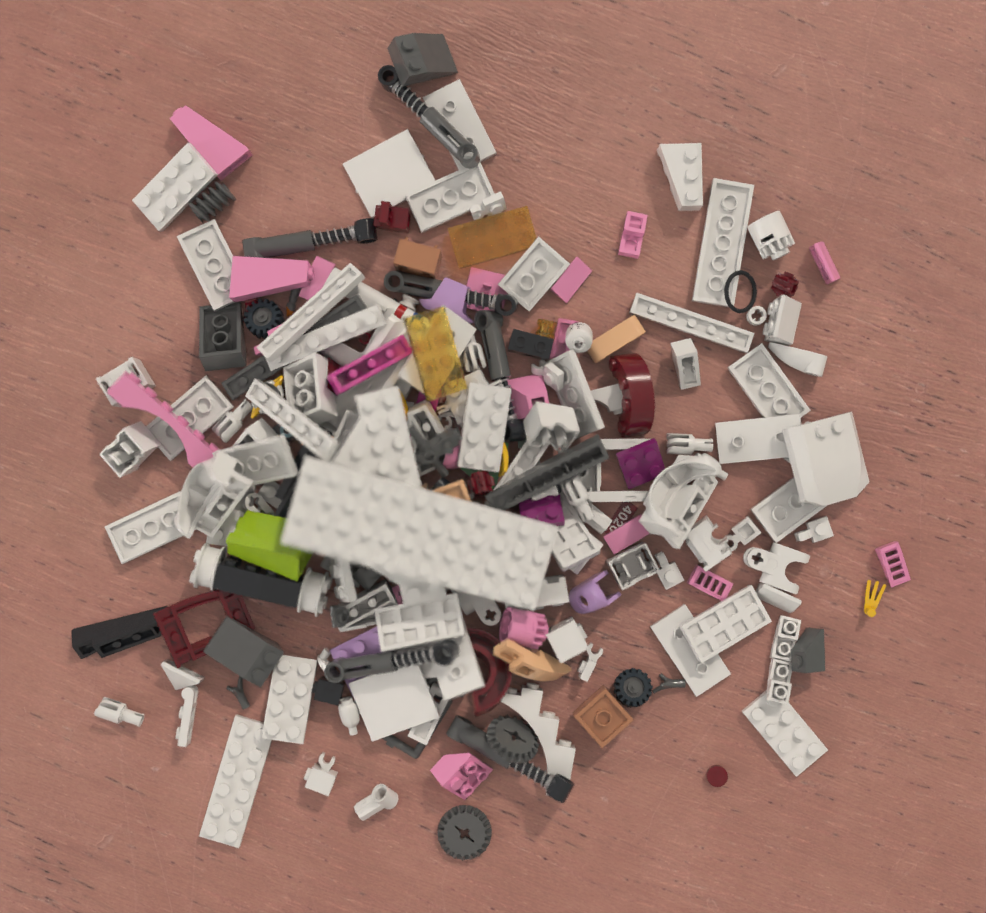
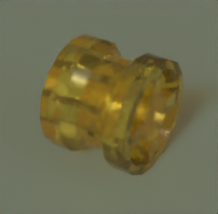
(546, 328)

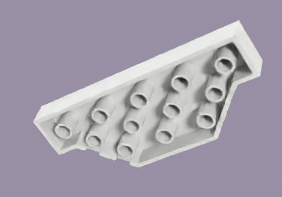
(383, 447)

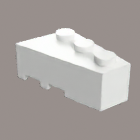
(684, 172)
(429, 426)
(552, 593)
(362, 611)

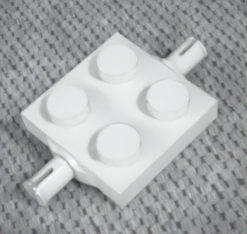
(457, 400)

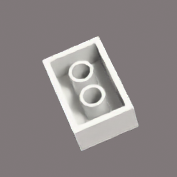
(308, 389)

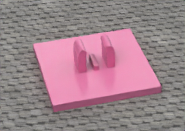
(485, 282)

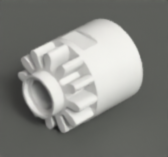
(771, 236)

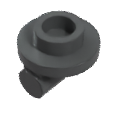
(339, 616)

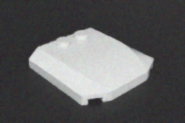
(827, 460)

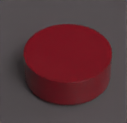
(717, 775)

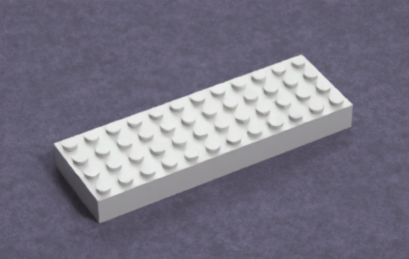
(418, 533)

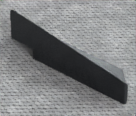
(288, 485)
(115, 634)

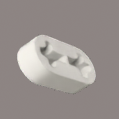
(260, 502)

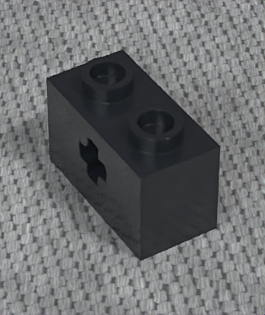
(530, 345)

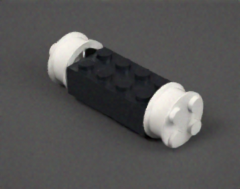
(244, 578)

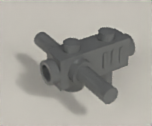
(431, 450)

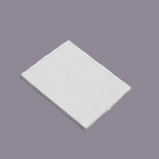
(388, 171)
(394, 701)

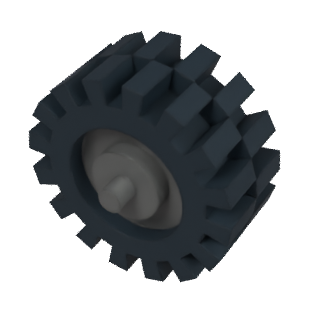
(263, 317)
(632, 687)

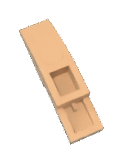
(530, 665)

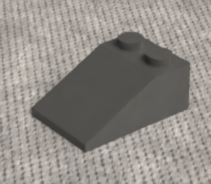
(421, 57)
(222, 337)
(244, 651)

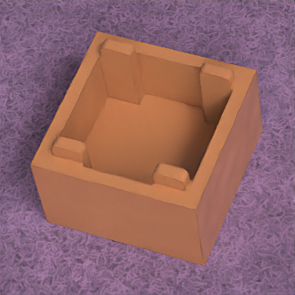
(417, 259)
(602, 716)

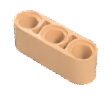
(615, 339)

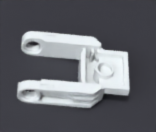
(592, 477)

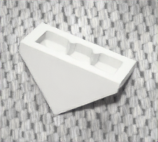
(182, 676)

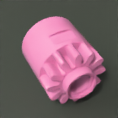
(523, 627)

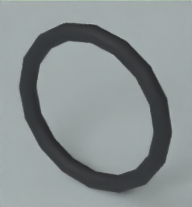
(726, 292)

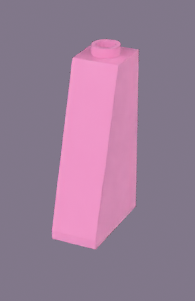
(214, 145)
(266, 276)

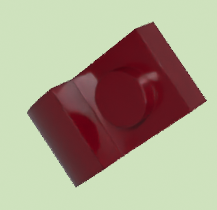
(392, 218)

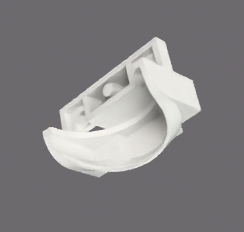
(210, 486)
(673, 504)

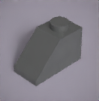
(809, 652)

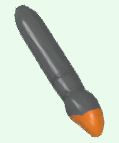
(290, 306)

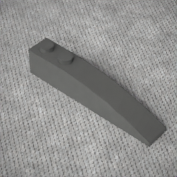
(549, 473)

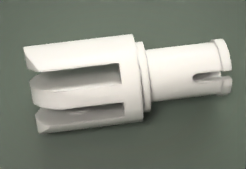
(472, 352)
(232, 421)
(687, 444)
(577, 496)
(118, 712)

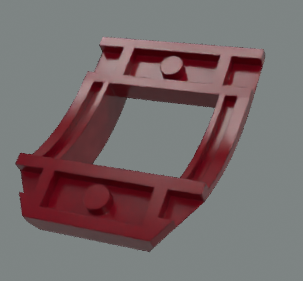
(174, 633)

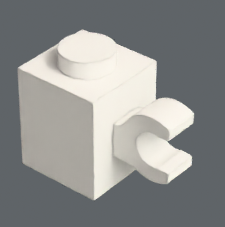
(321, 777)

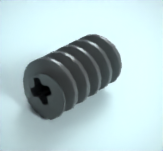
(212, 202)

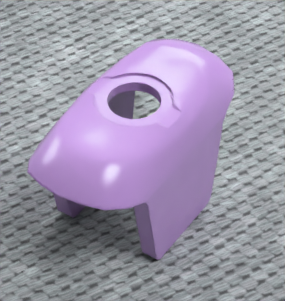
(452, 296)
(592, 593)

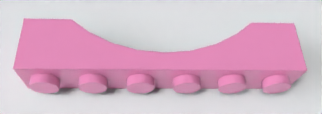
(132, 394)

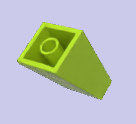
(259, 542)

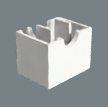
(110, 377)
(551, 425)
(130, 449)
(706, 547)
(632, 566)
(567, 639)

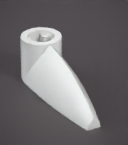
(802, 360)

